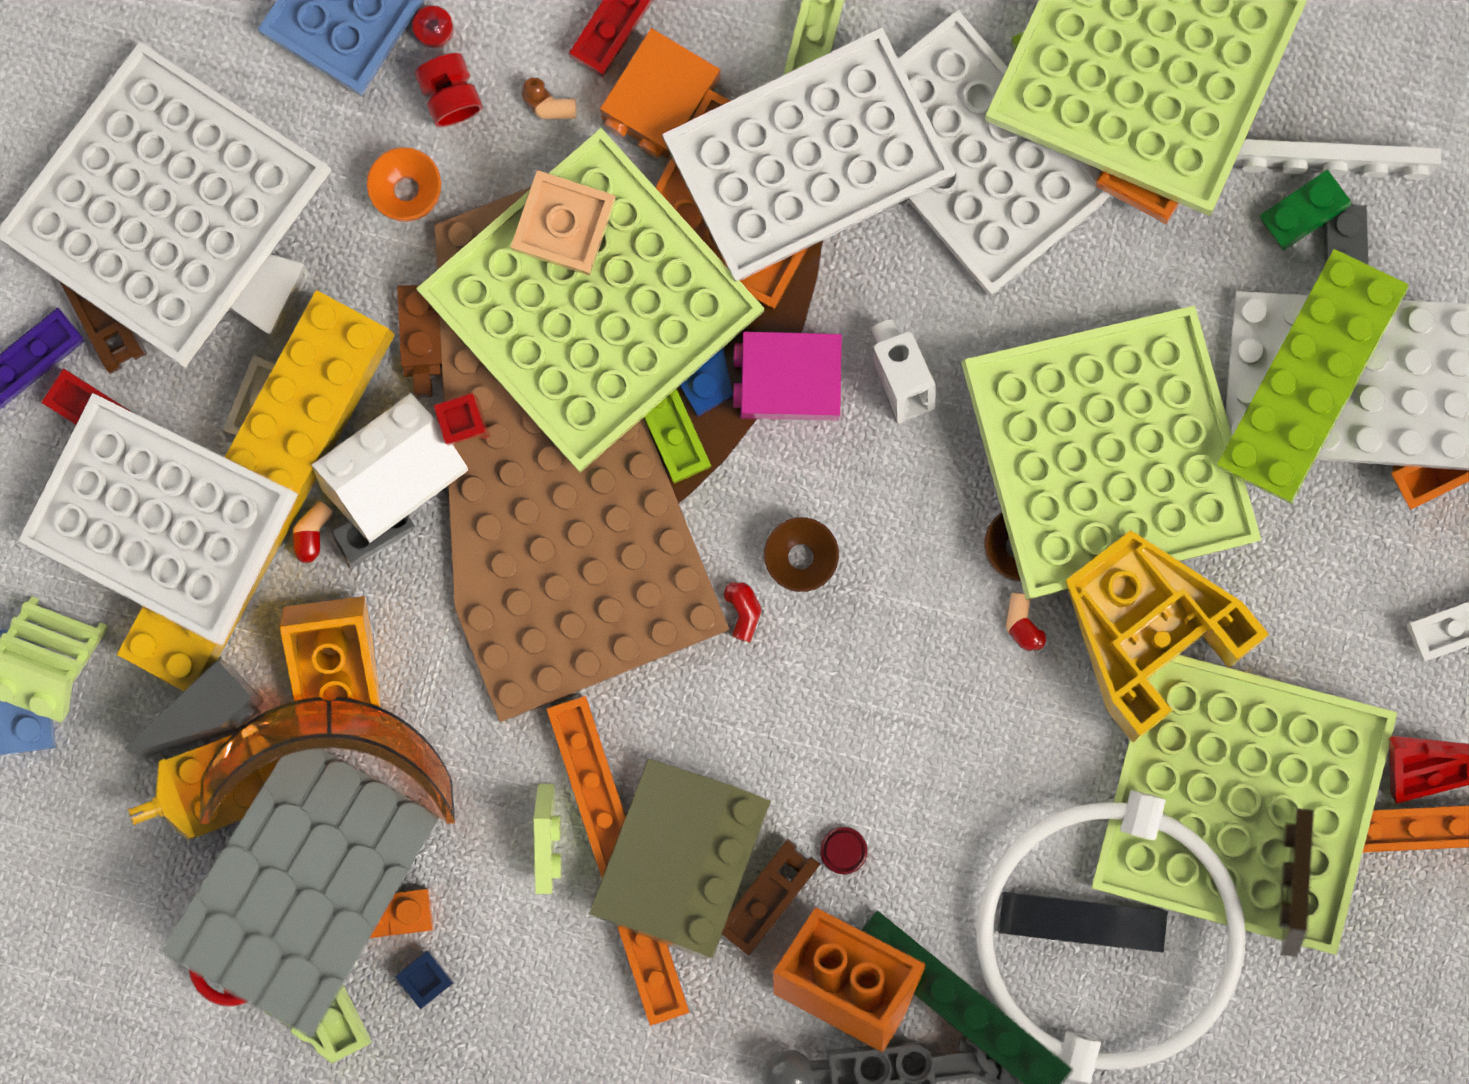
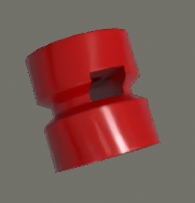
(446, 84)

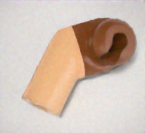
(544, 104)

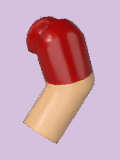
(307, 532)
(1021, 627)

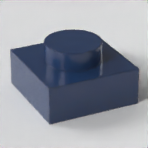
(424, 979)

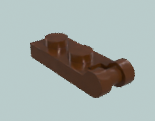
(101, 328)
(767, 898)

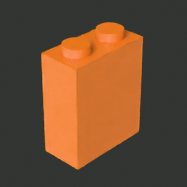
(657, 92)

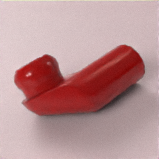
(747, 607)

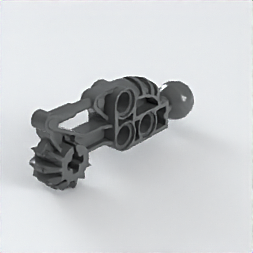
(844, 1066)

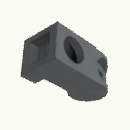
(356, 547)

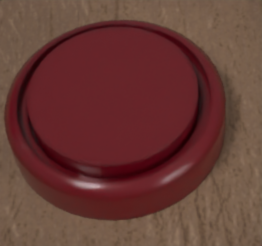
(843, 850)

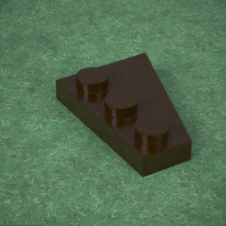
(1296, 879)

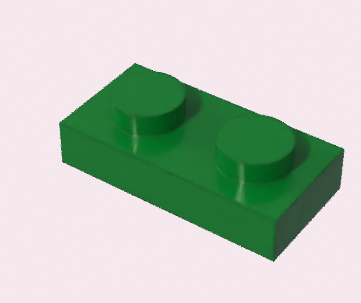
(1305, 210)

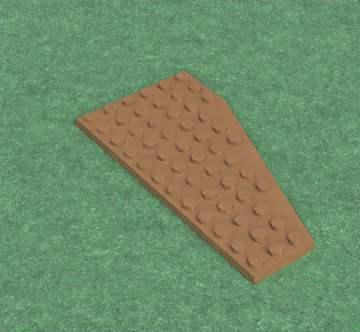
(556, 566)

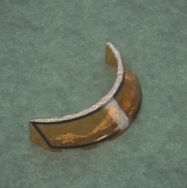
(319, 725)

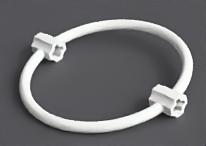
(1142, 818)

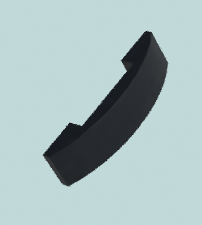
(1083, 922)

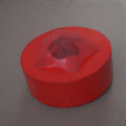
(433, 27)

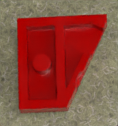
(1426, 767)

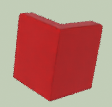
(461, 419)

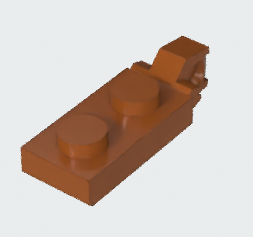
(419, 339)

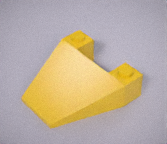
(1140, 614)

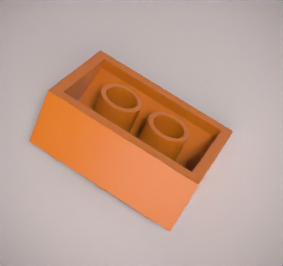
(847, 979)

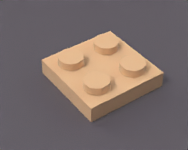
(563, 222)

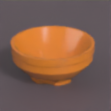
(400, 165)

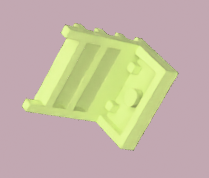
(37, 676)

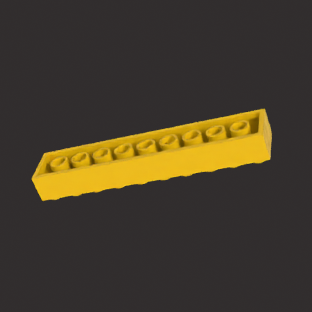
(284, 434)

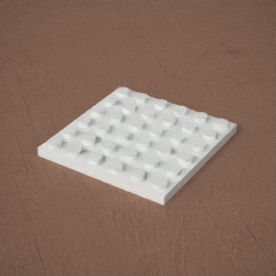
(162, 203)

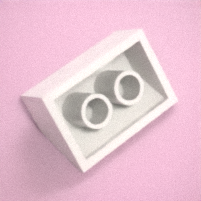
(389, 468)

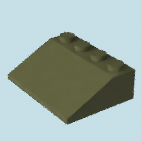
(680, 858)

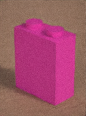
(788, 376)

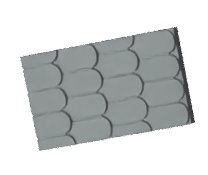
(301, 887)

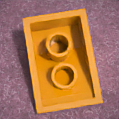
(330, 650)

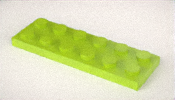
(1312, 376)

